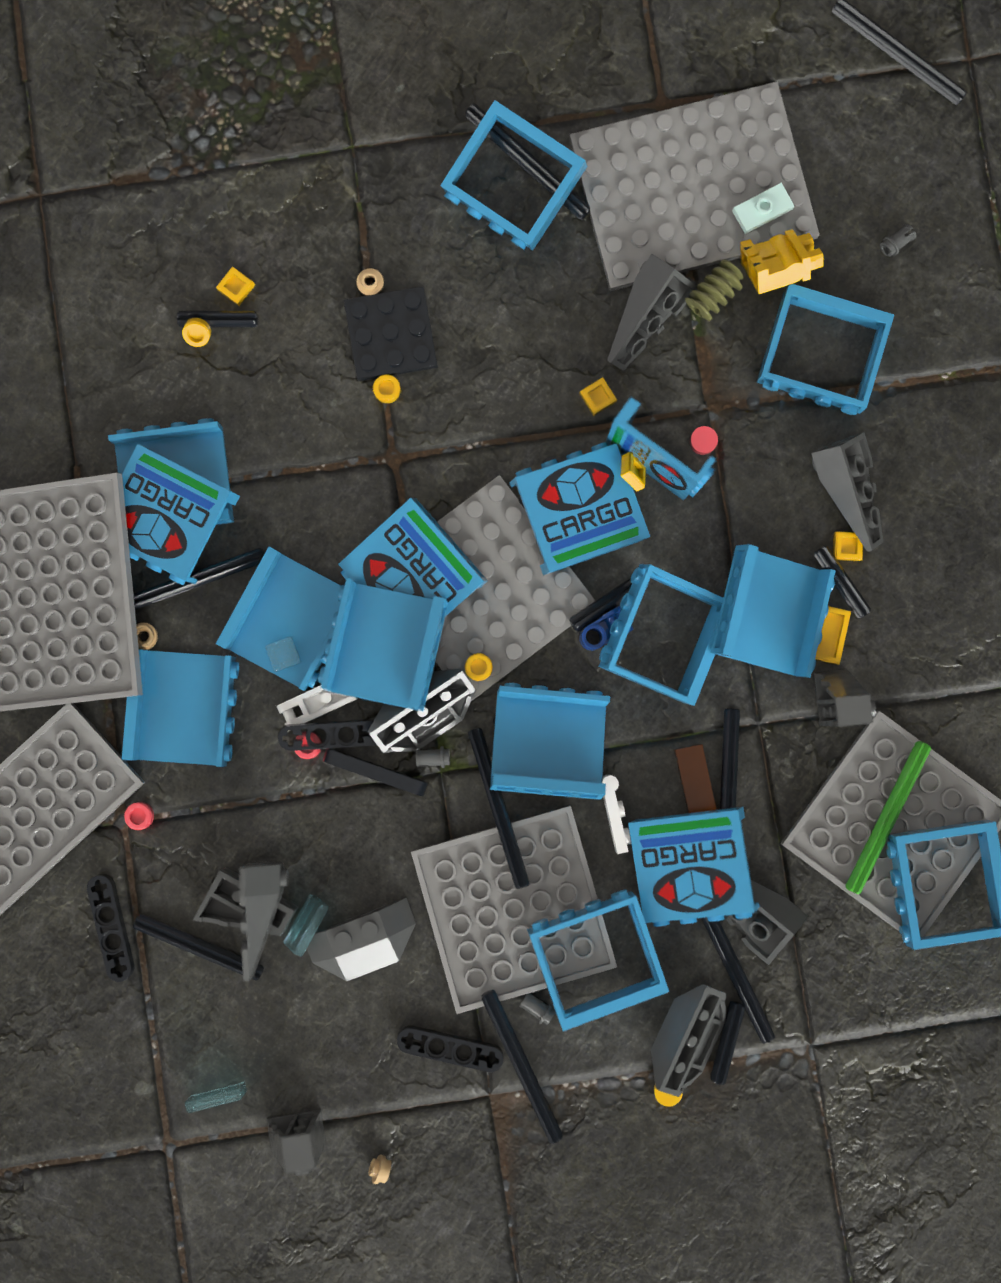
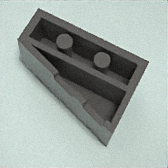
(842, 699)

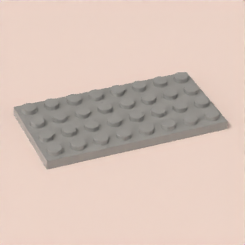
(55, 796)

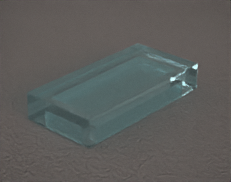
(305, 925)
(215, 1097)

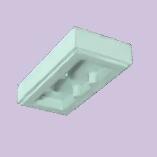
(763, 208)

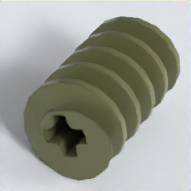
(714, 289)

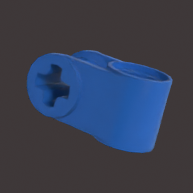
(602, 627)

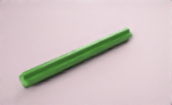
(888, 817)

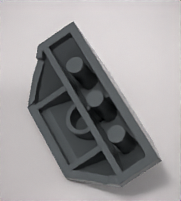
(409, 729)
(364, 941)
(687, 1038)

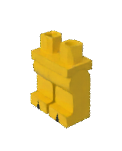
(780, 260)

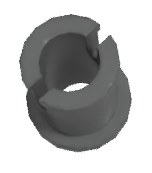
(891, 244)
(433, 757)
(537, 1008)

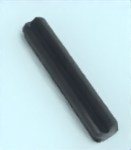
(220, 318)
(843, 582)
(600, 607)
(727, 1043)

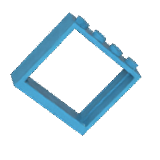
(538, 138)
(840, 309)
(701, 657)
(901, 879)
(616, 1000)

